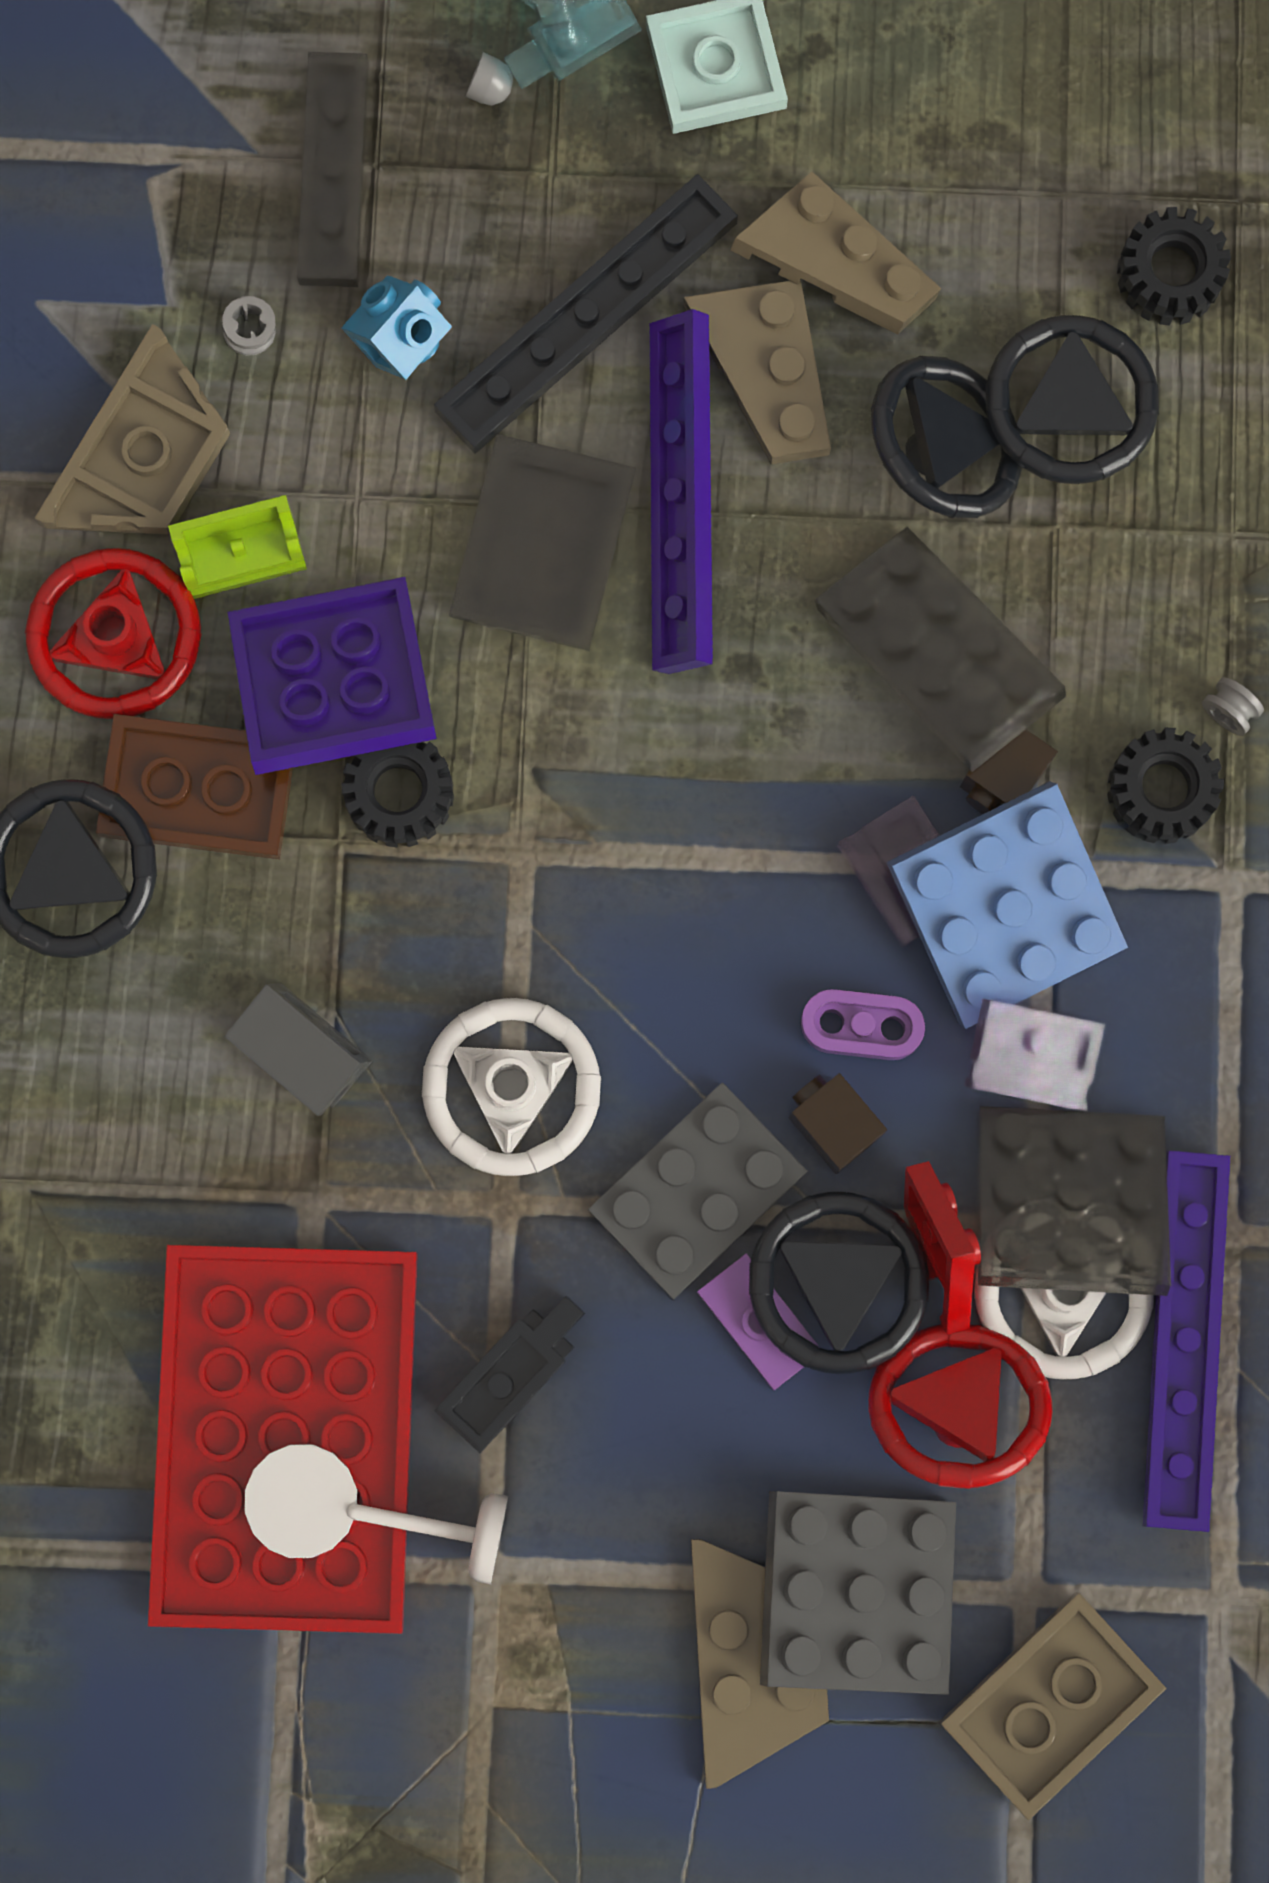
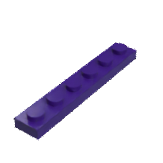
(680, 493)
(1187, 1346)

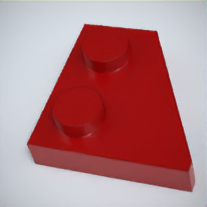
(946, 1245)

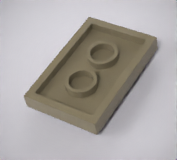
(1052, 1705)

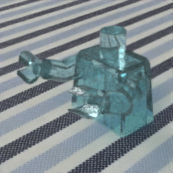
(570, 37)

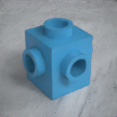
(397, 325)

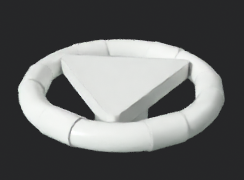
(511, 1087)
(1062, 1319)

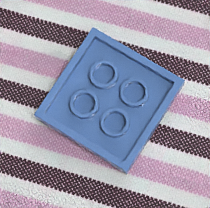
(1007, 903)

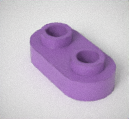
(862, 1021)

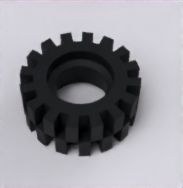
(1188, 236)
(1184, 755)
(405, 825)

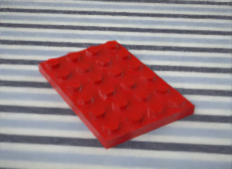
(268, 1358)

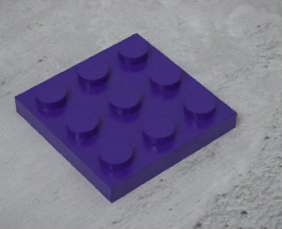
(330, 676)

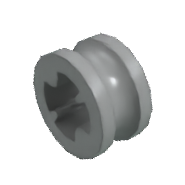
(244, 306)
(1232, 706)

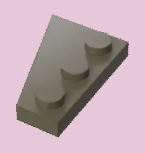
(833, 247)
(769, 360)

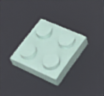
(716, 63)

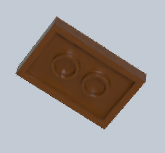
(195, 787)

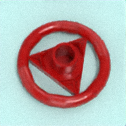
(112, 633)
(960, 1407)

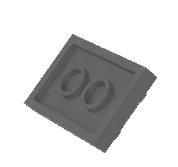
(697, 1191)

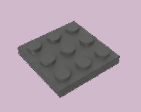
(858, 1593)

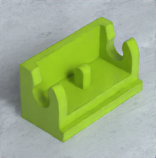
(238, 547)

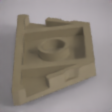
(140, 451)
(737, 1713)

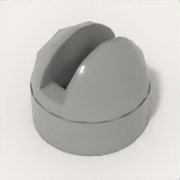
(490, 81)

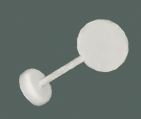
(307, 1500)

